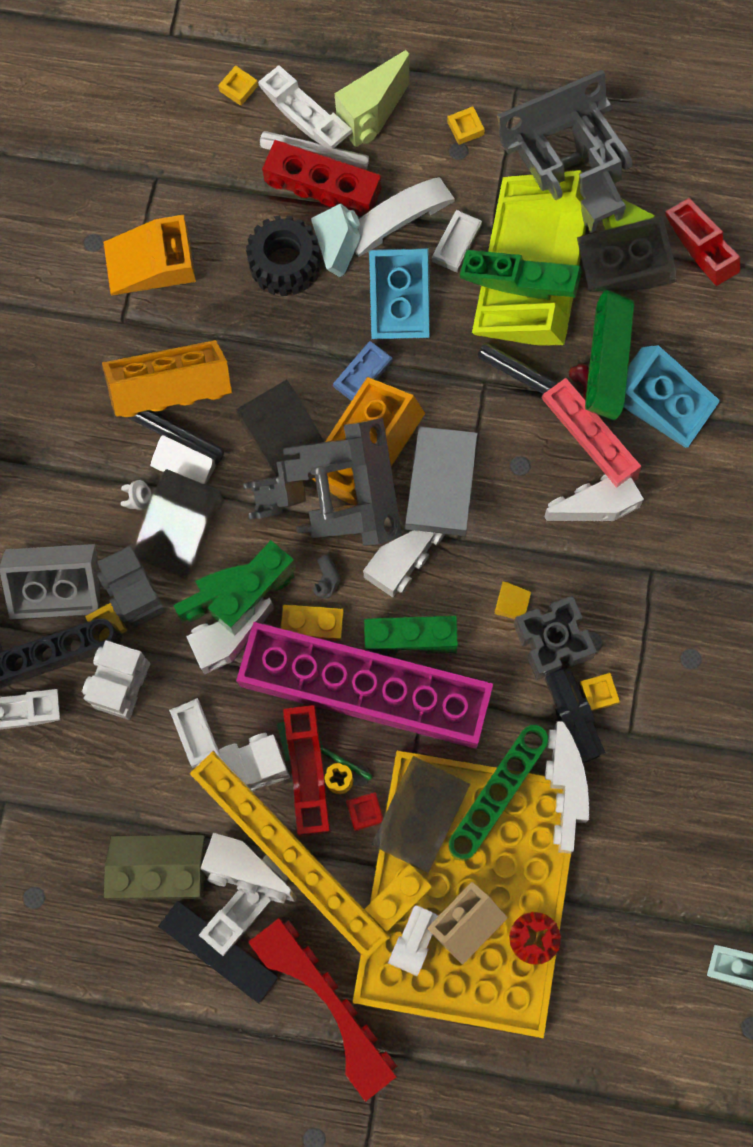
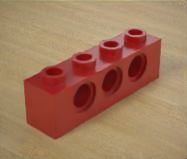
(313, 166)

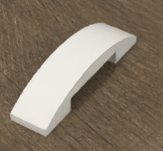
(302, 110)
(400, 210)
(29, 709)
(238, 915)

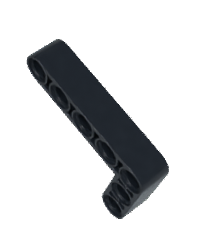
(61, 651)

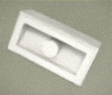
(182, 460)

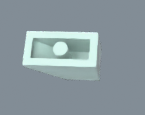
(337, 237)
(732, 966)

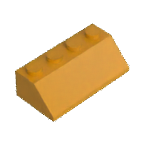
(167, 378)
(375, 401)

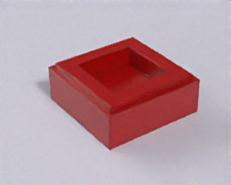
(365, 811)

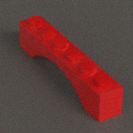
(365, 1065)

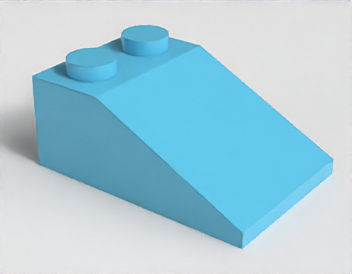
(400, 293)
(667, 395)

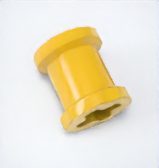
(343, 770)

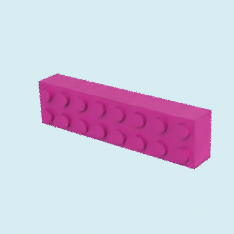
(364, 685)

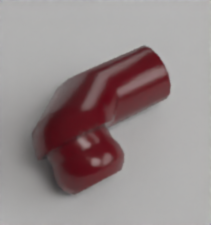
(580, 374)

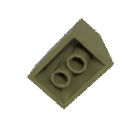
(155, 867)

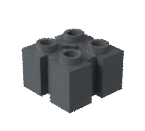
(131, 587)
(562, 620)

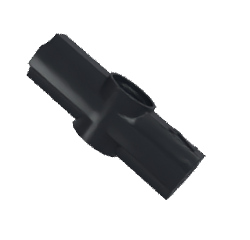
(575, 714)

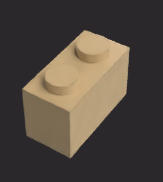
(467, 923)

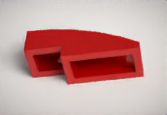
(704, 241)

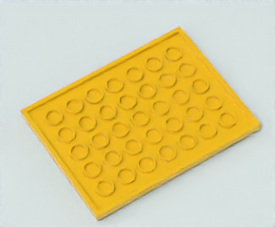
(518, 872)

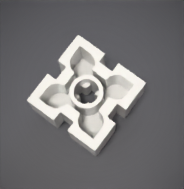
(116, 679)
(257, 763)

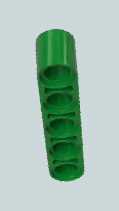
(609, 355)
(505, 779)

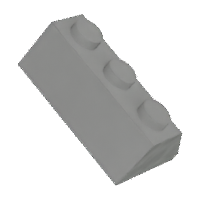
(50, 581)

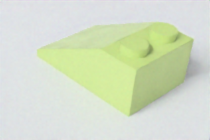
(372, 98)

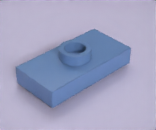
(368, 363)

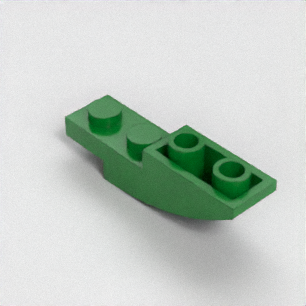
(520, 277)
(210, 588)

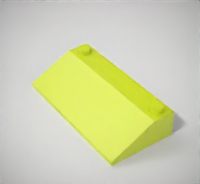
(541, 231)

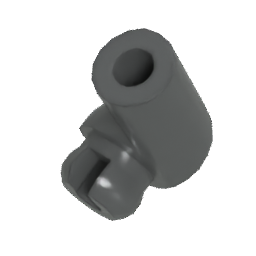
(329, 579)

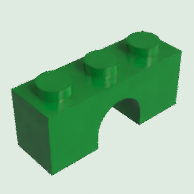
(238, 601)
(428, 634)

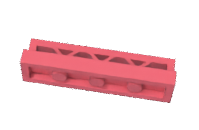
(592, 433)

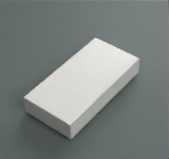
(456, 240)
(194, 731)

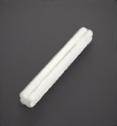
(345, 156)

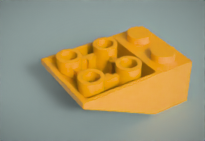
(150, 256)

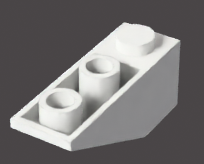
(596, 502)
(398, 559)
(217, 646)
(235, 863)

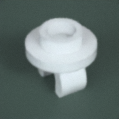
(139, 495)

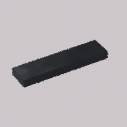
(235, 965)

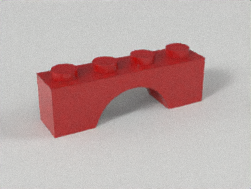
(307, 771)

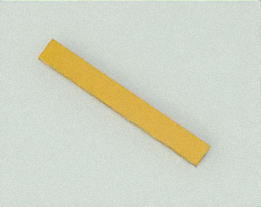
(290, 855)

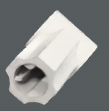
(412, 946)

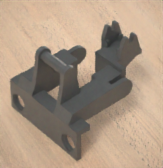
(592, 135)
(371, 479)

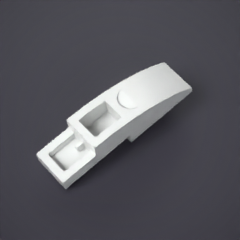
(567, 773)

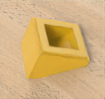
(512, 601)

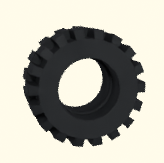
(283, 234)

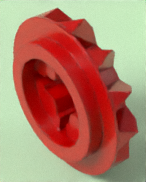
(532, 953)

